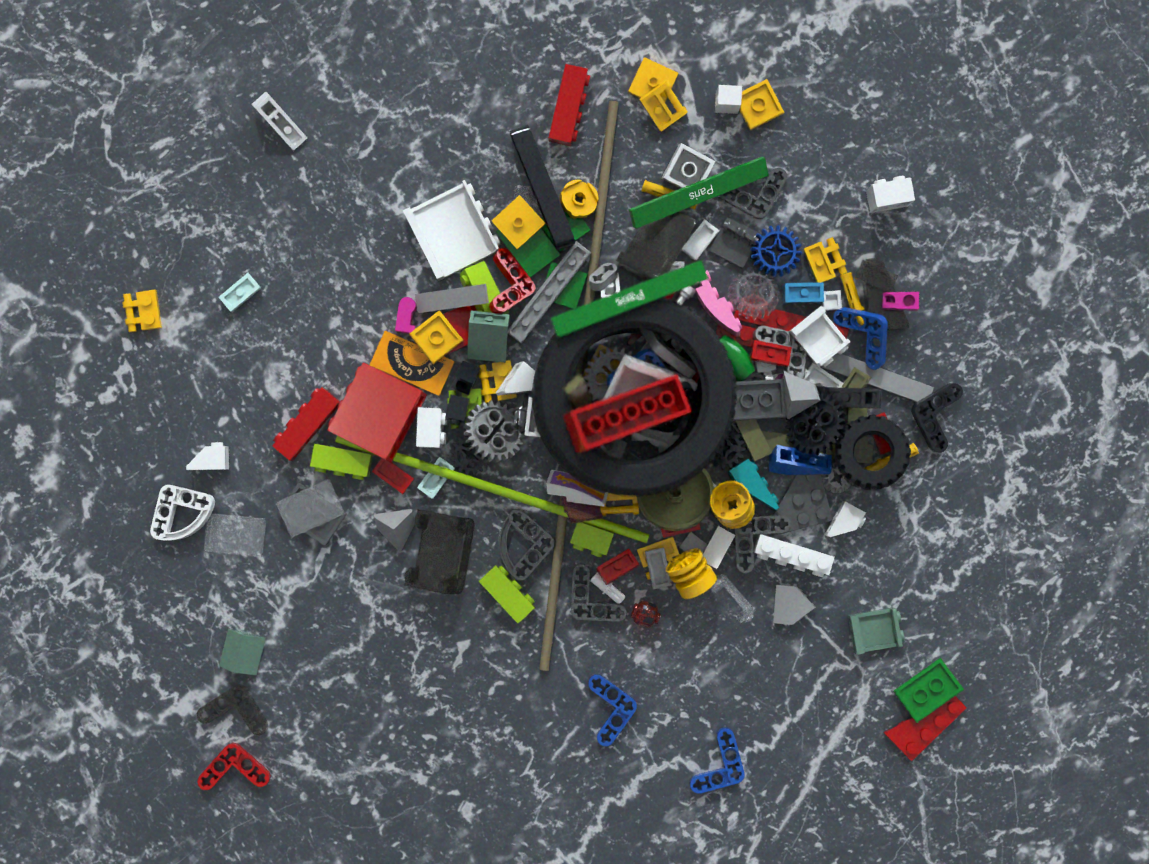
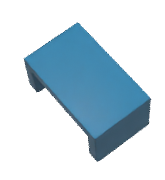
(803, 293)

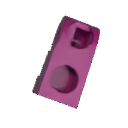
(900, 301)
(406, 309)

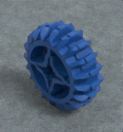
(777, 234)

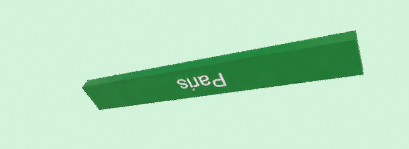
(698, 192)
(629, 298)

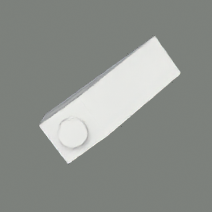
(279, 120)

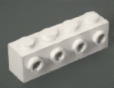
(789, 553)

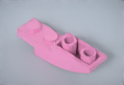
(719, 309)

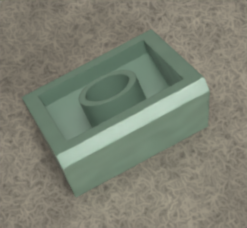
(242, 652)

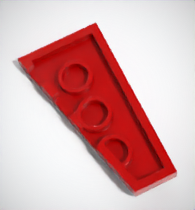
(915, 737)

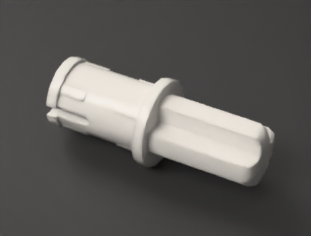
(609, 589)

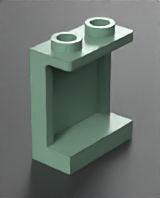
(488, 336)
(875, 630)

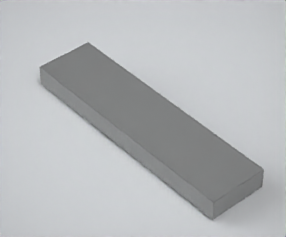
(451, 298)

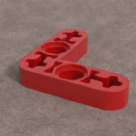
(516, 287)
(236, 761)

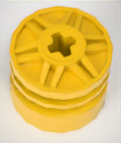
(728, 495)
(691, 573)

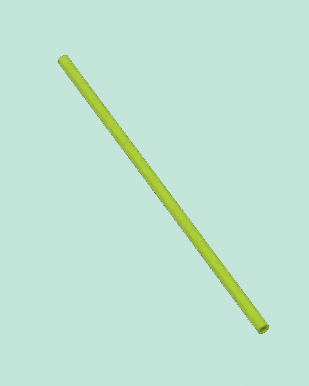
(504, 492)

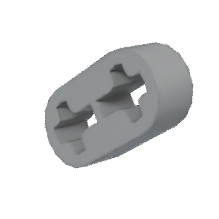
(603, 276)

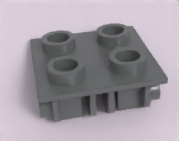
(734, 242)

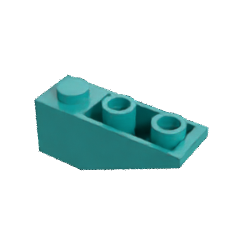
(747, 474)

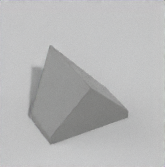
(798, 394)
(395, 526)

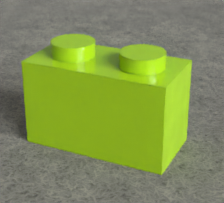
(591, 538)

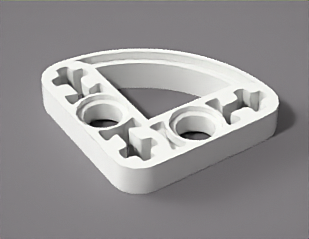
(177, 499)

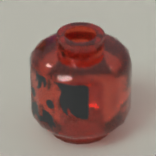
(645, 614)

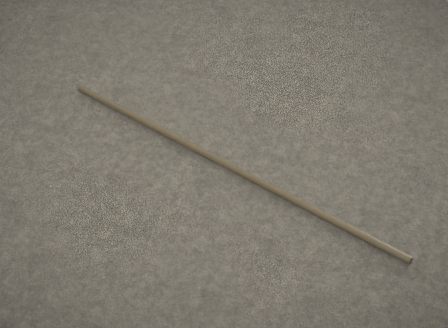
(581, 365)

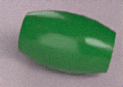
(739, 357)

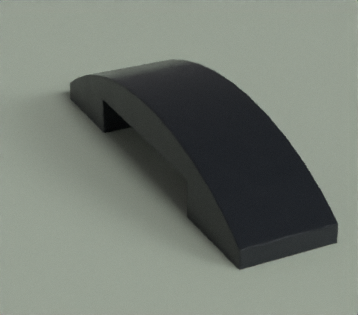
(854, 397)

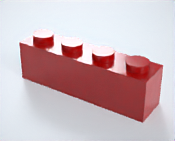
(568, 105)
(306, 424)

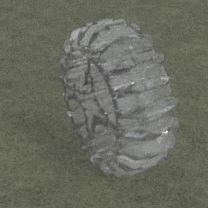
(753, 302)

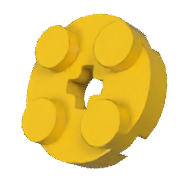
(574, 208)

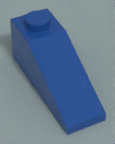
(793, 462)

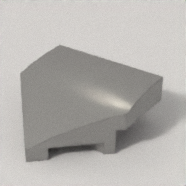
(790, 605)

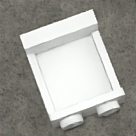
(819, 337)

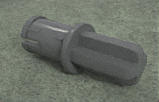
(520, 411)

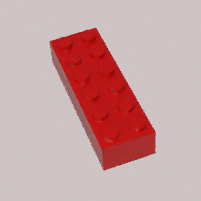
(626, 413)

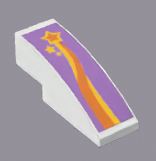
(564, 484)

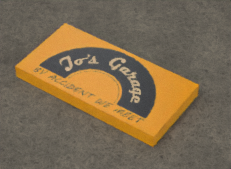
(410, 364)

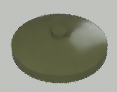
(681, 506)

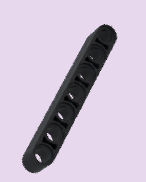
(542, 187)

